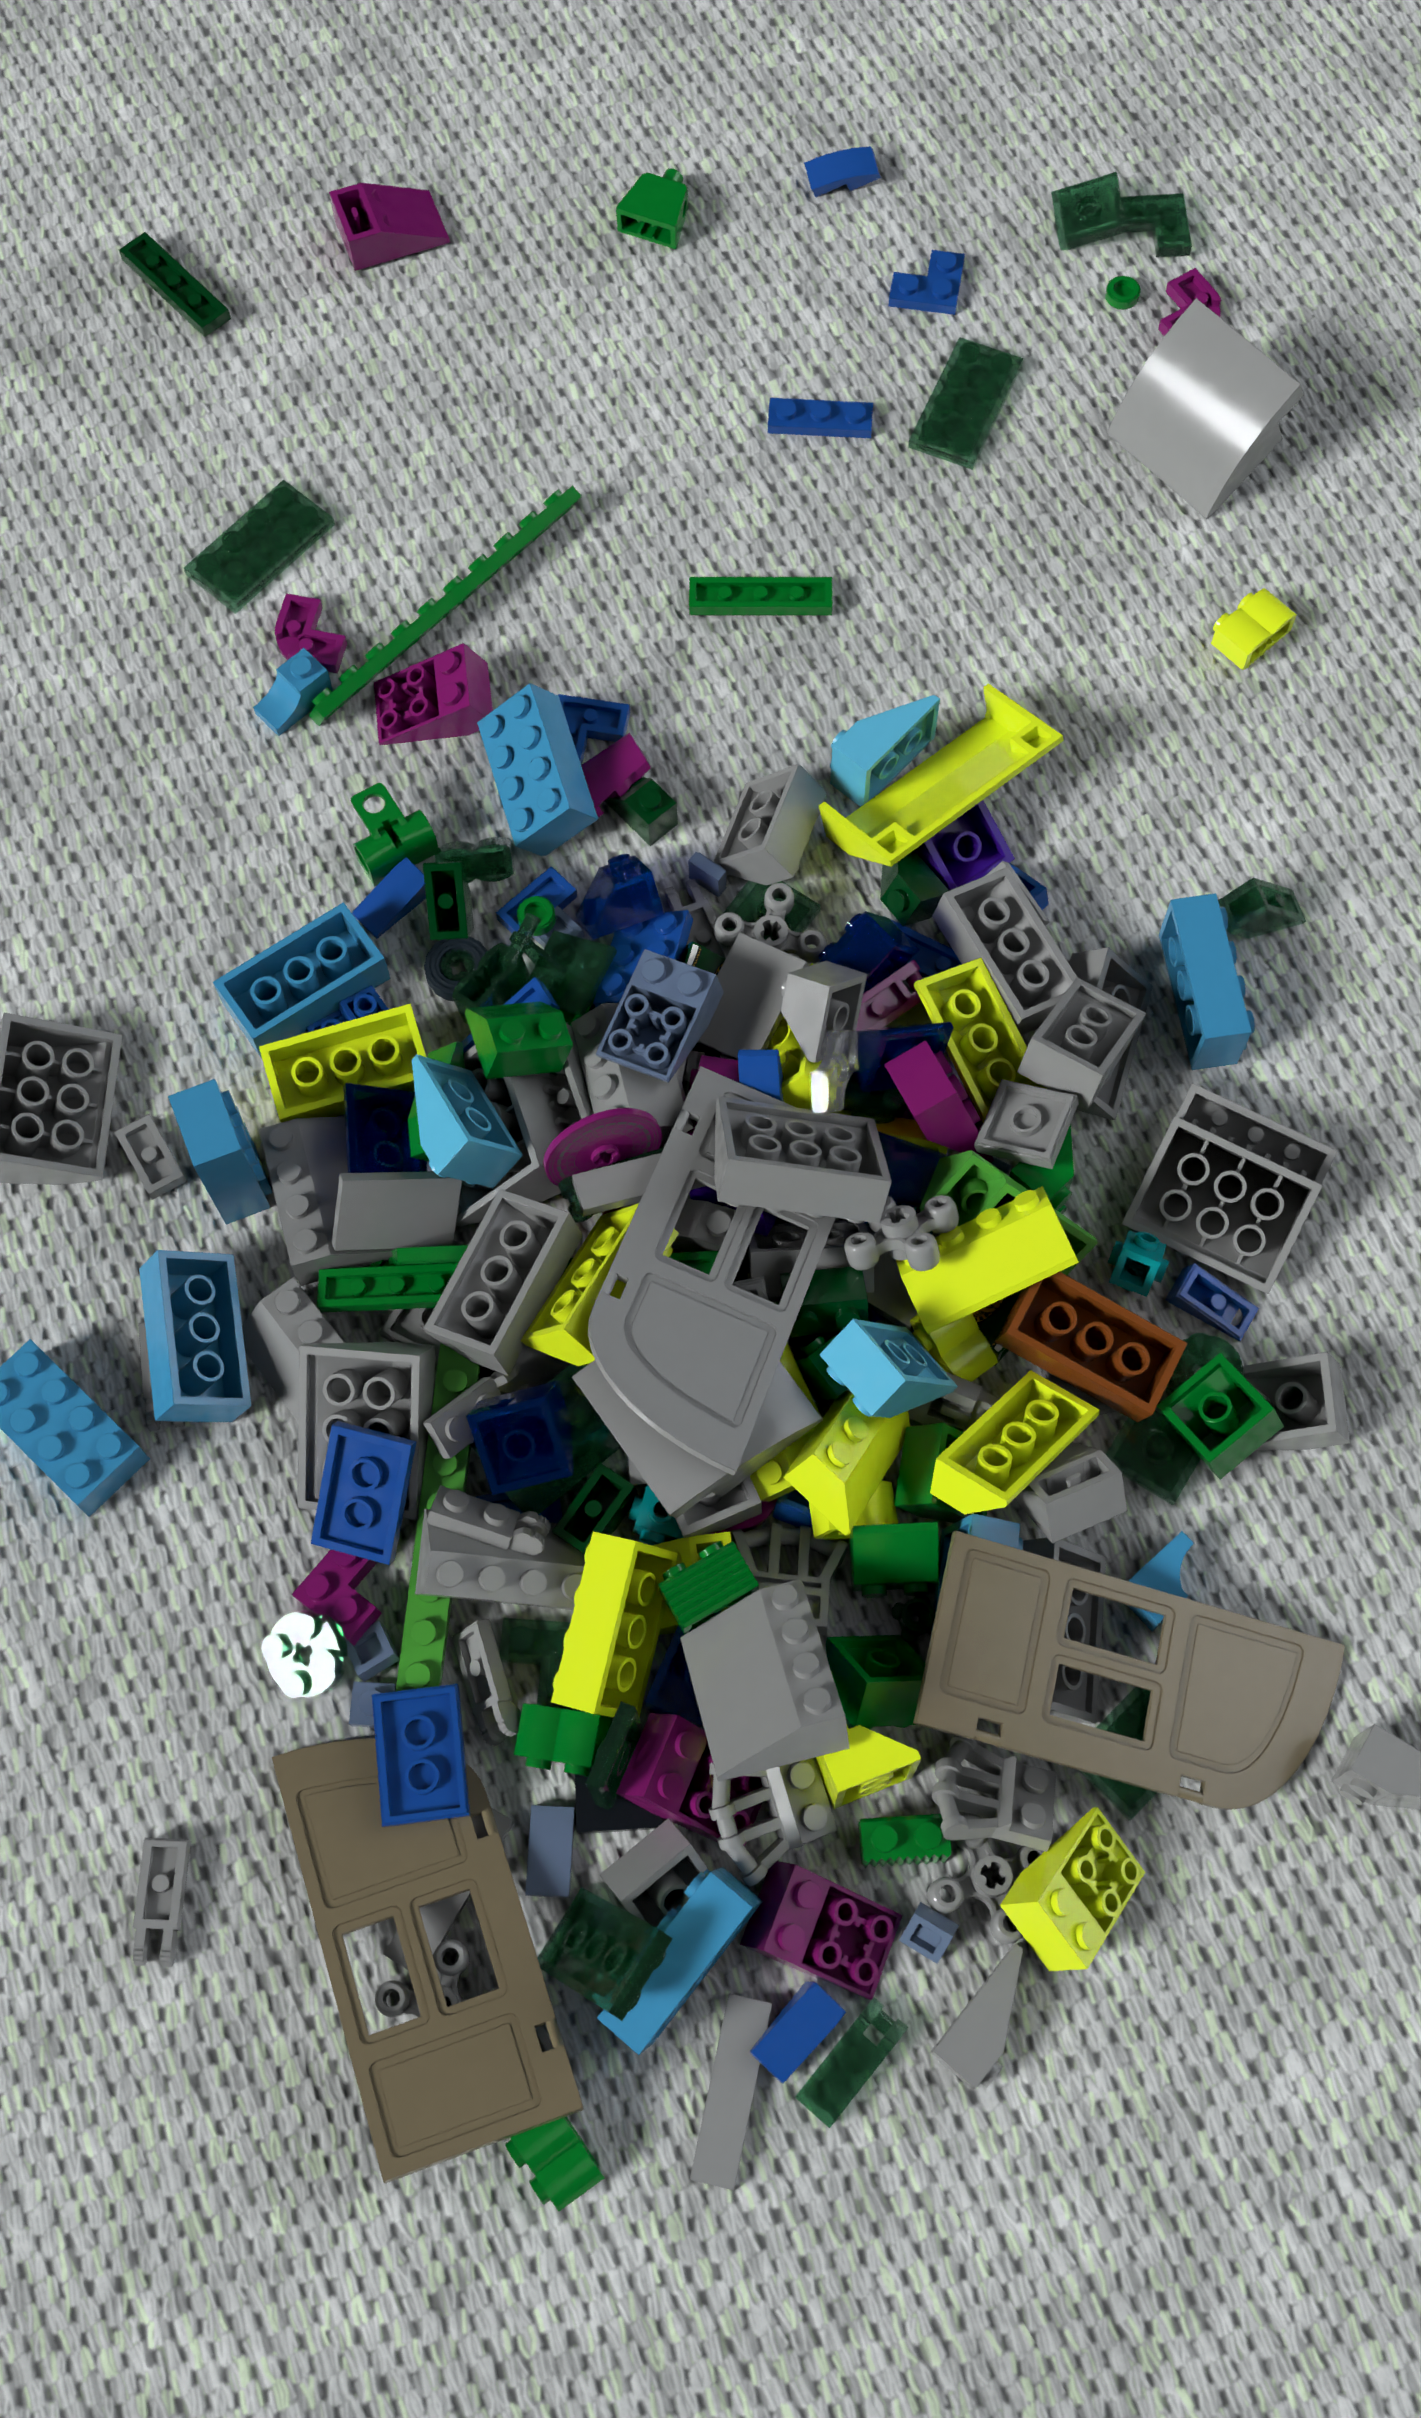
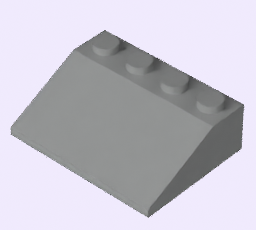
(799, 1161)
(304, 1172)
(367, 1386)
(764, 1684)

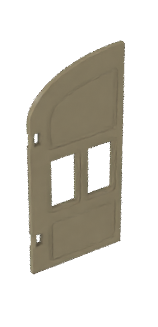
(1227, 1694)
(461, 2069)

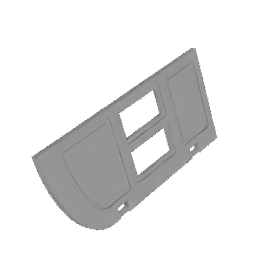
(689, 1343)

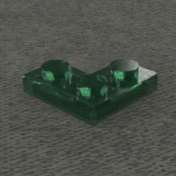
(1163, 216)
(535, 1644)

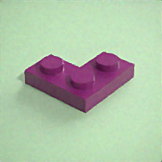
(332, 1593)

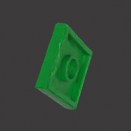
(428, 1255)

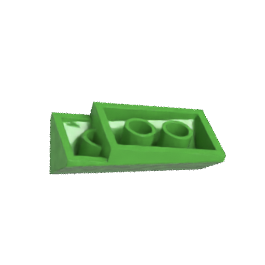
(980, 1186)

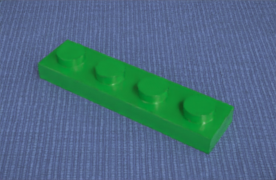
(760, 596)

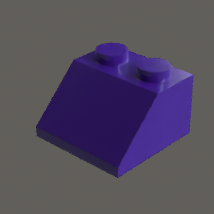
(966, 848)

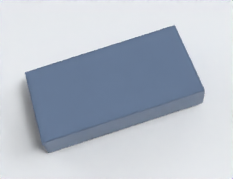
(550, 1851)

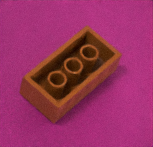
(1092, 1344)

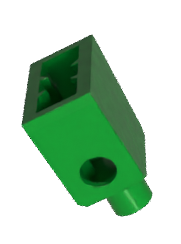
(655, 208)

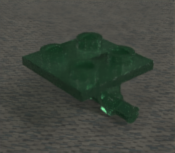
(566, 966)

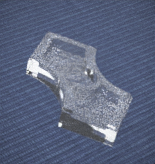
(833, 1073)

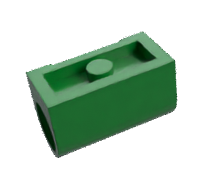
(390, 835)

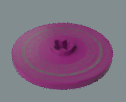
(601, 1141)

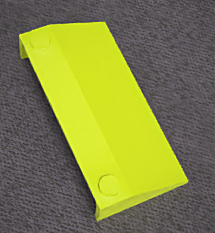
(943, 784)

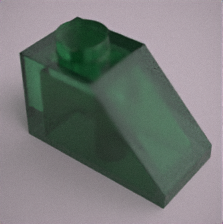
(1261, 908)

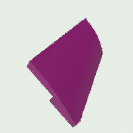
(614, 770)

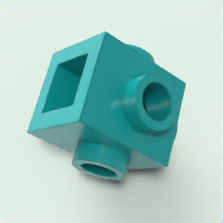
(1138, 1262)
(649, 1526)

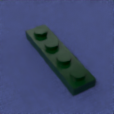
(175, 284)

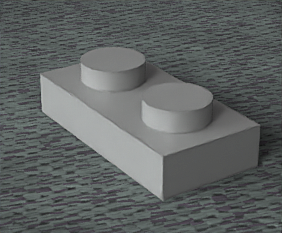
(150, 1156)

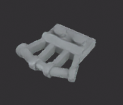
(815, 1587)
(1022, 1800)
(797, 1812)

